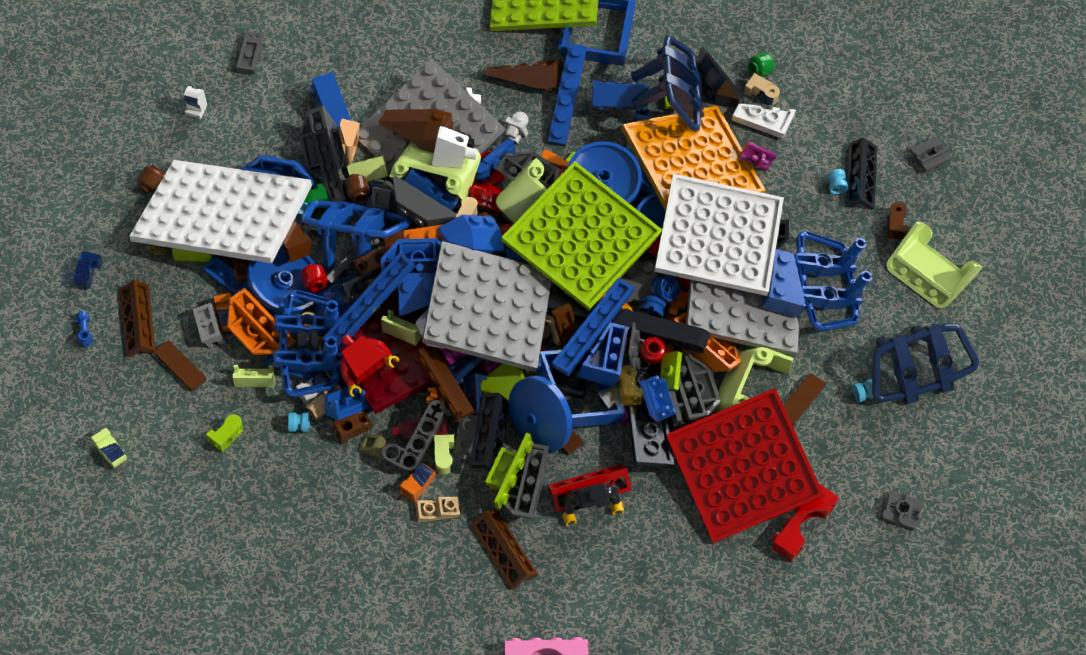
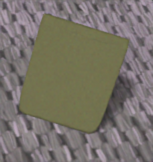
(373, 445)

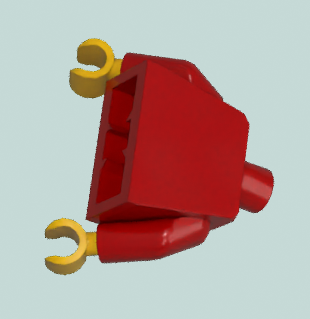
(362, 359)

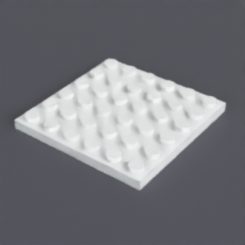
(719, 234)

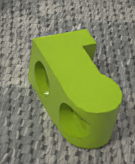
(226, 433)

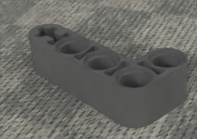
(419, 434)

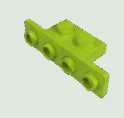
(505, 468)

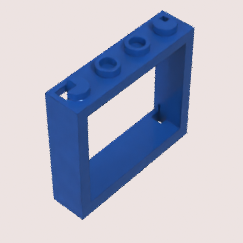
(603, 56)
(611, 416)

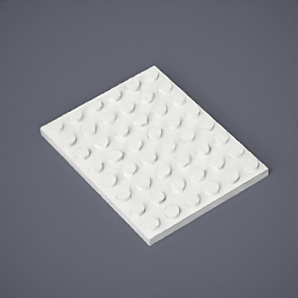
(221, 211)

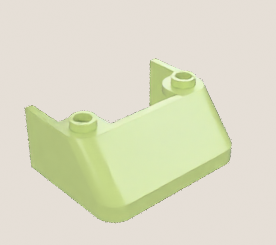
(736, 377)

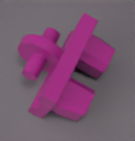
(757, 155)

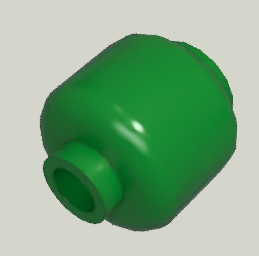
(761, 64)

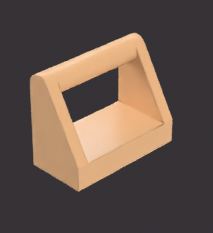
(349, 137)

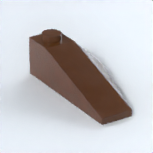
(539, 75)
(417, 125)

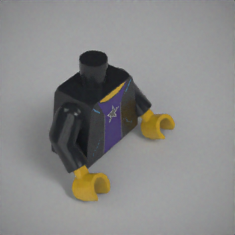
(589, 497)

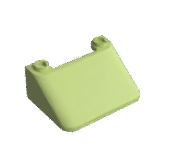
(458, 178)
(522, 191)
(928, 270)

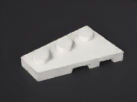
(766, 120)

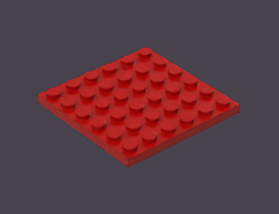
(744, 465)

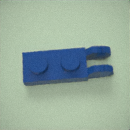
(489, 163)

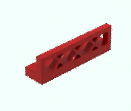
(596, 477)

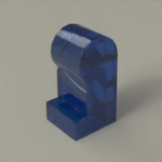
(86, 268)

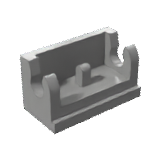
(209, 325)

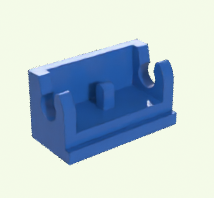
(657, 398)
(341, 404)

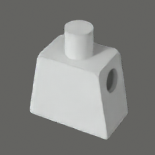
(452, 149)

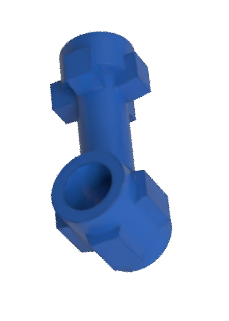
(84, 337)

